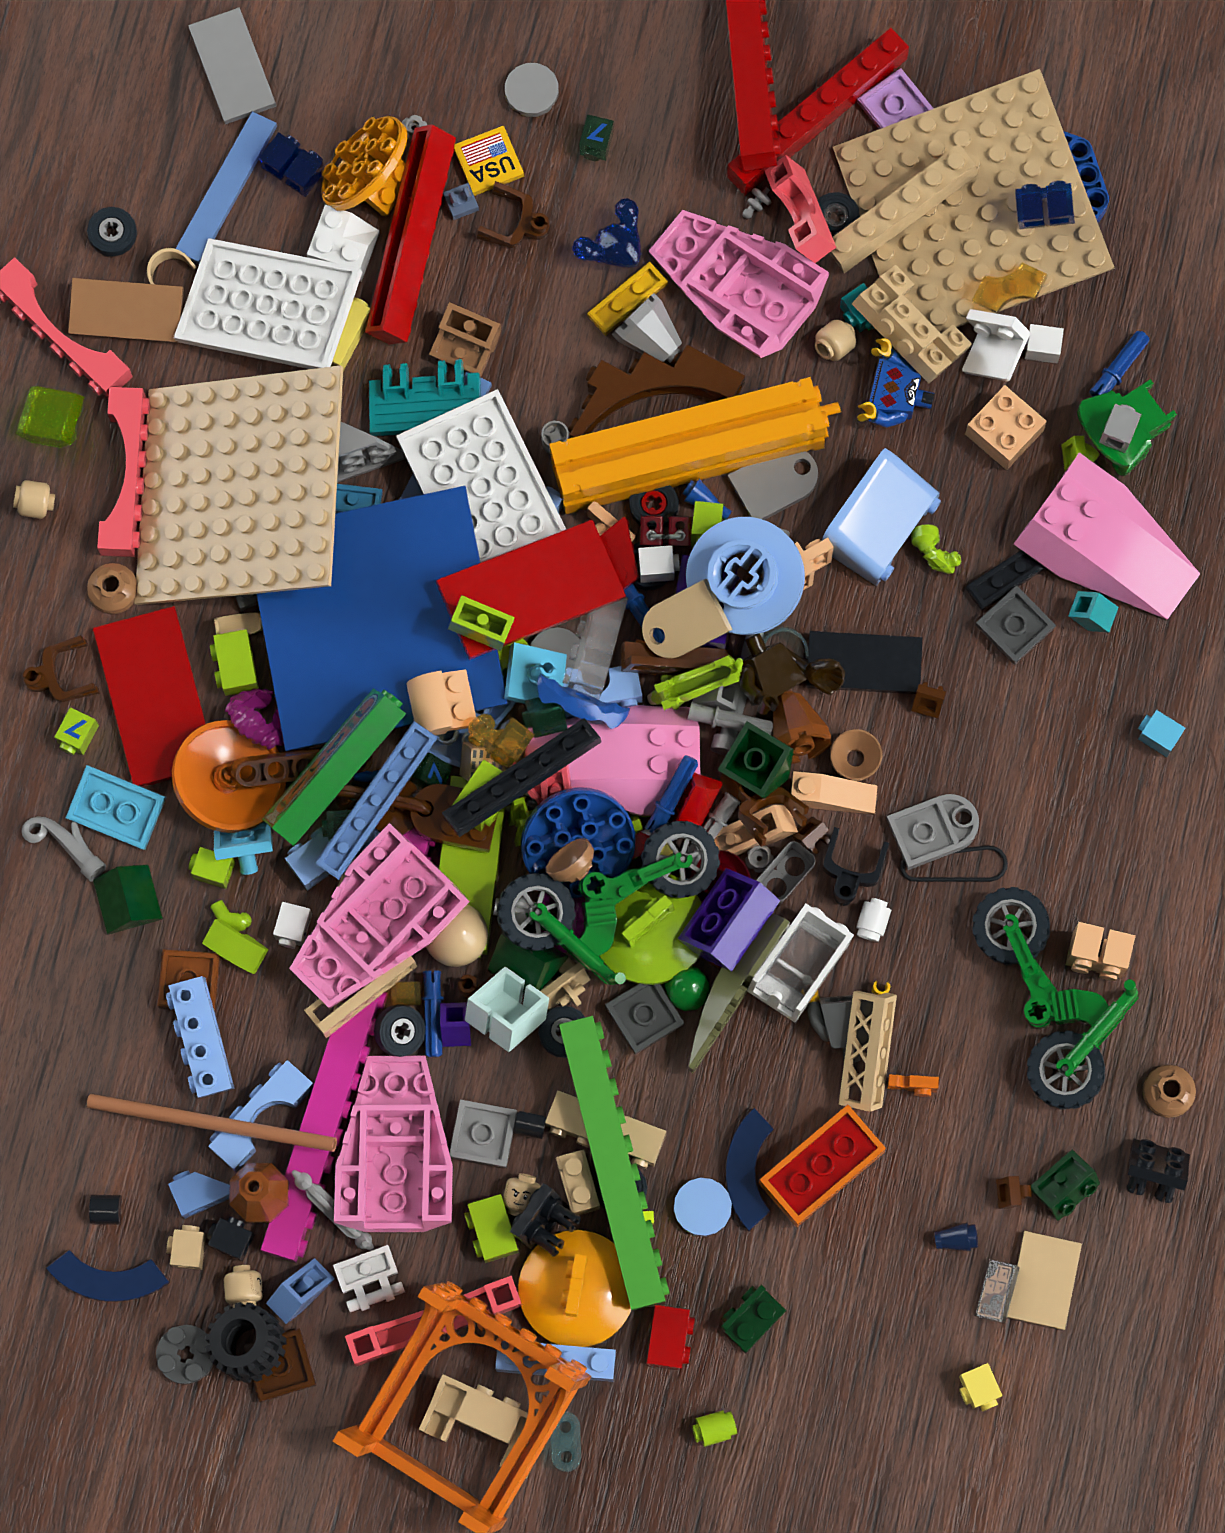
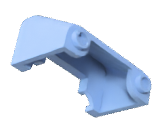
(880, 517)

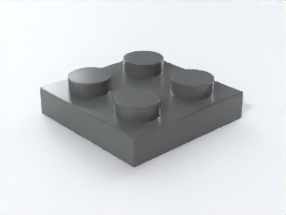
(1015, 625)
(644, 1015)

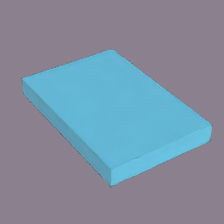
(115, 807)

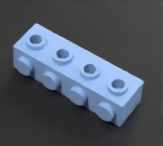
(200, 1036)

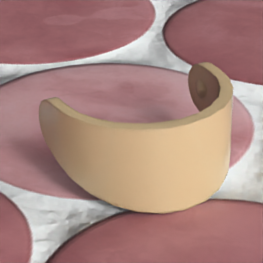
(165, 254)
(237, 622)

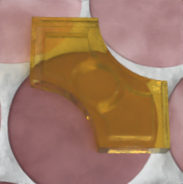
(998, 291)

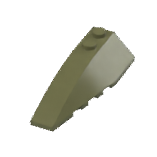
(732, 987)

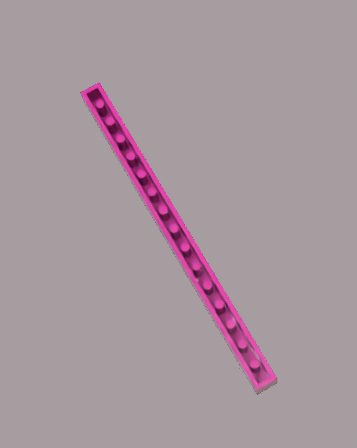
(324, 1116)

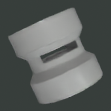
(555, 432)

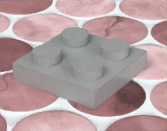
(483, 1133)

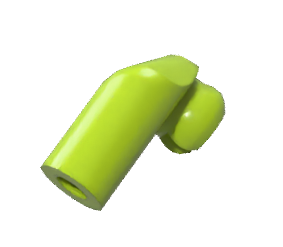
(235, 920)

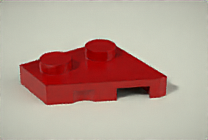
(621, 552)

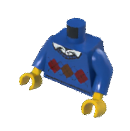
(894, 389)

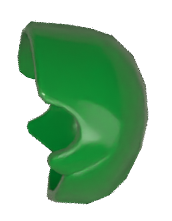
(688, 989)

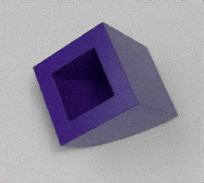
(454, 1028)

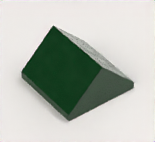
(758, 761)
(127, 898)
(530, 965)

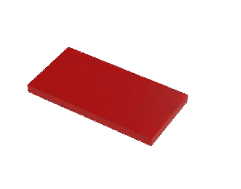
(538, 584)
(150, 690)

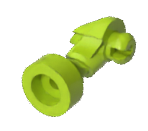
(925, 538)

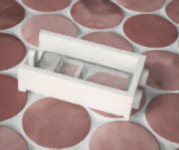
(800, 962)

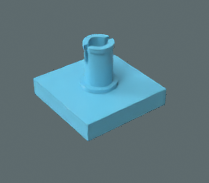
(526, 665)
(244, 846)

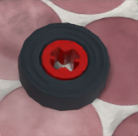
(667, 508)

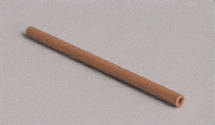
(212, 1122)

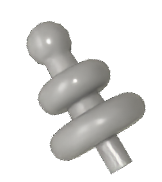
(755, 204)

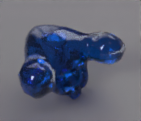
(616, 243)

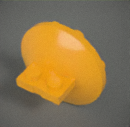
(369, 167)
(576, 1294)

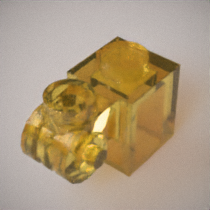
(503, 744)

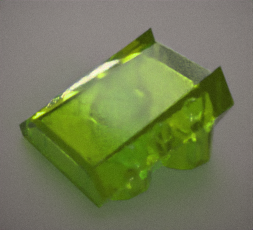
(50, 417)

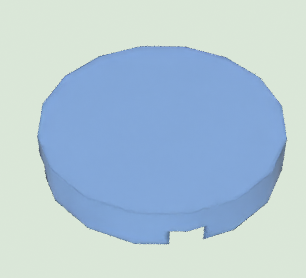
(702, 1207)

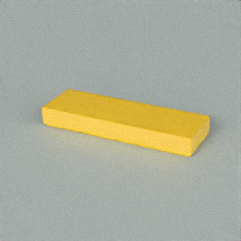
(627, 298)

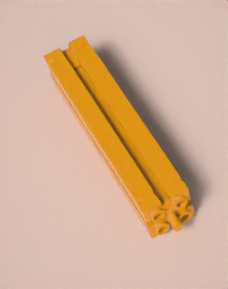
(690, 444)

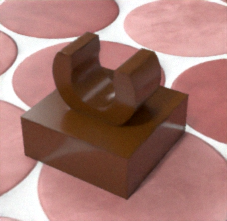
(928, 700)
(811, 833)
(1011, 1192)

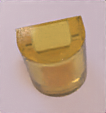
(406, 993)

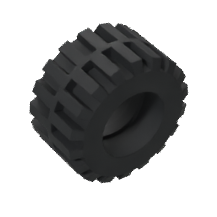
(227, 1331)

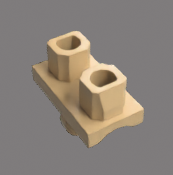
(567, 986)

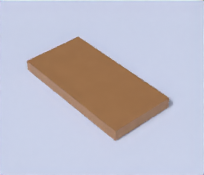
(125, 309)

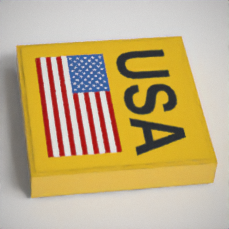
(488, 160)

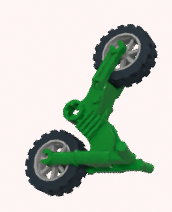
(599, 908)
(1061, 1006)

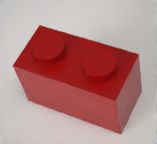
(669, 1337)

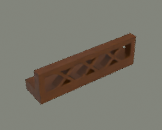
(639, 658)

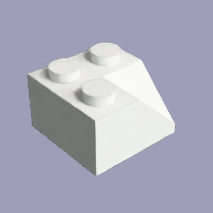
(343, 239)

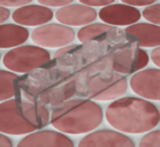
(595, 649)

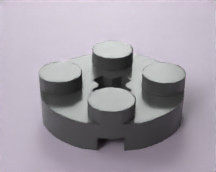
(170, 1362)

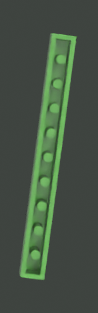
(612, 1162)

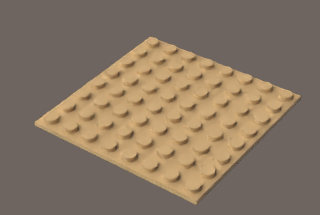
(976, 231)
(240, 486)

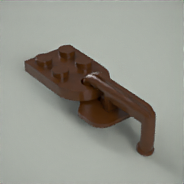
(414, 811)

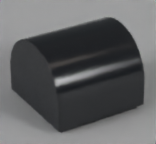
(530, 1125)
(105, 1209)

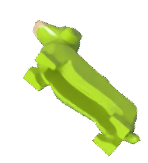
(686, 686)

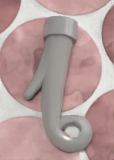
(73, 844)

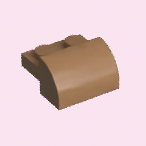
(465, 337)

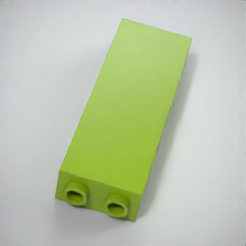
(475, 870)

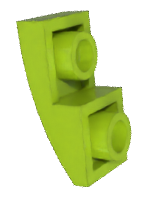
(234, 946)

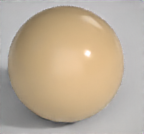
(461, 939)

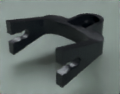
(848, 879)

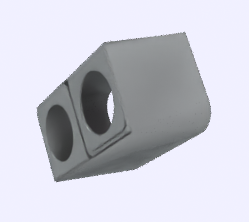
(780, 860)

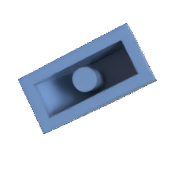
(197, 1192)
(300, 1290)

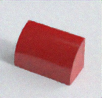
(696, 800)

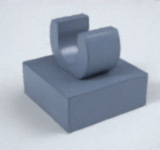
(460, 201)

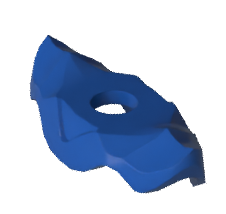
(580, 704)

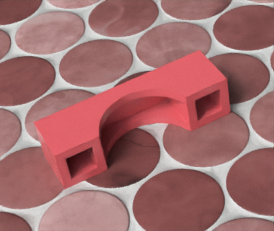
(794, 189)

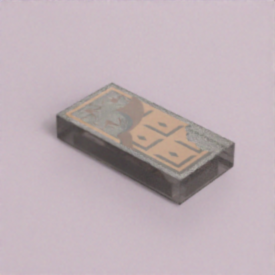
(997, 1291)

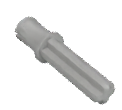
(725, 719)
(716, 821)

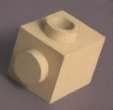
(187, 1247)

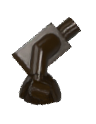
(777, 669)

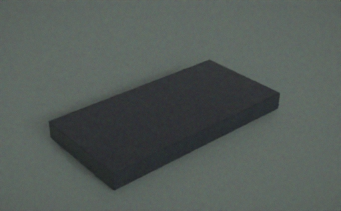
(871, 660)

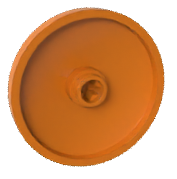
(206, 784)

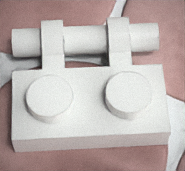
(367, 1269)

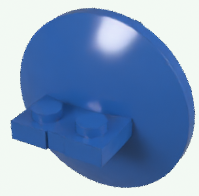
(578, 815)

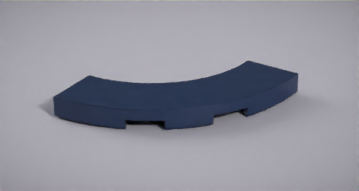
(741, 1169)
(104, 1284)

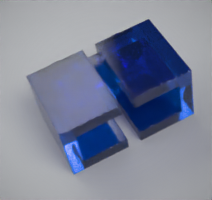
(286, 159)
(1059, 204)

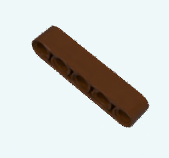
(287, 767)

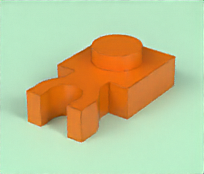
(920, 1085)

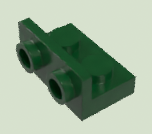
(1066, 1185)
(752, 1318)

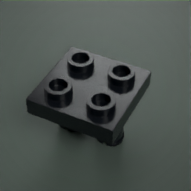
(1159, 1165)
(539, 1219)

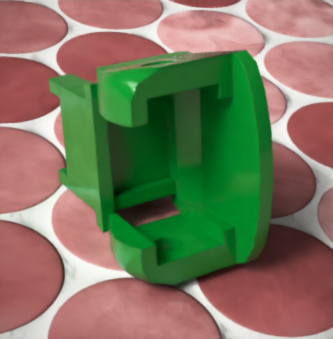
(1096, 410)

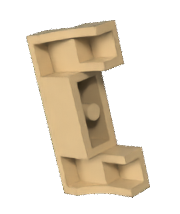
(907, 328)
(475, 1409)

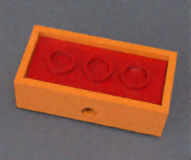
(822, 1165)

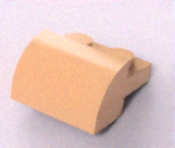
(815, 556)
(441, 701)

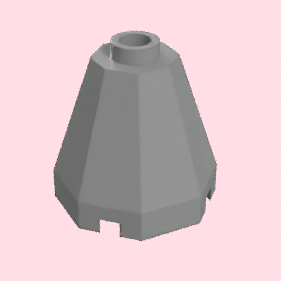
(650, 331)

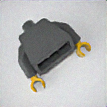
(832, 1018)

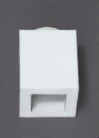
(1044, 343)
(657, 563)
(292, 925)

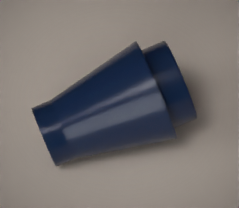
(957, 1238)

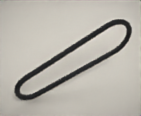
(961, 879)

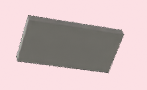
(232, 65)

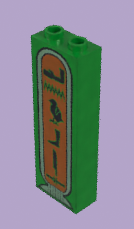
(334, 765)

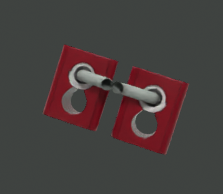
(656, 536)

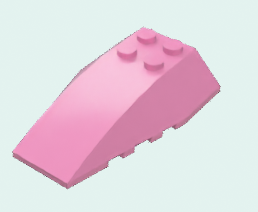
(740, 280)
(1107, 542)
(636, 757)
(376, 918)
(394, 1153)

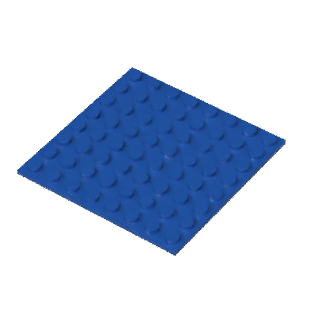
(376, 619)

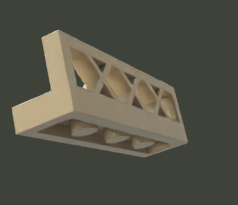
(360, 1000)
(877, 1052)

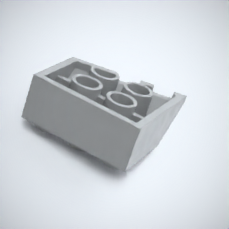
(363, 453)

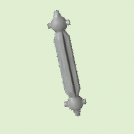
(325, 1203)

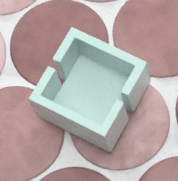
(499, 1009)

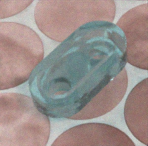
(566, 1442)

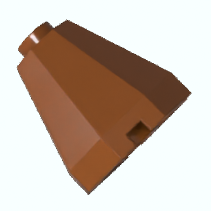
(800, 726)
(264, 1203)

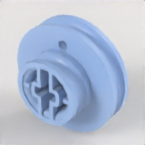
(771, 597)

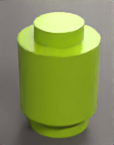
(714, 1428)

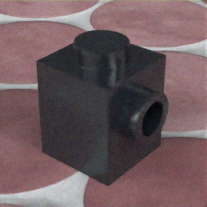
(230, 1238)

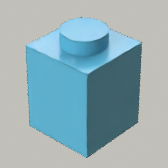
(1160, 732)

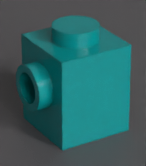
(851, 314)
(1093, 611)

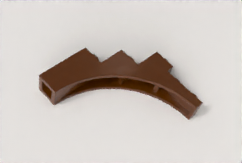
(691, 375)

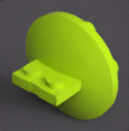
(648, 934)

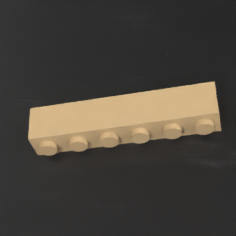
(903, 207)

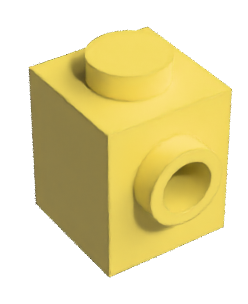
(980, 1388)

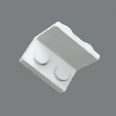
(996, 345)

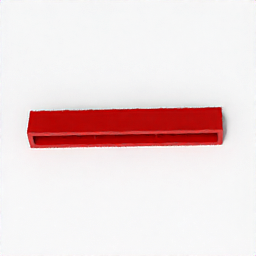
(752, 83)
(828, 103)
(410, 234)

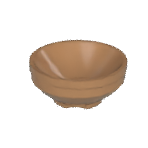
(115, 601)
(858, 741)
(571, 861)
(1161, 1103)

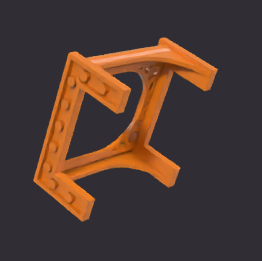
(442, 1306)

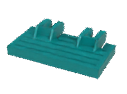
(401, 409)

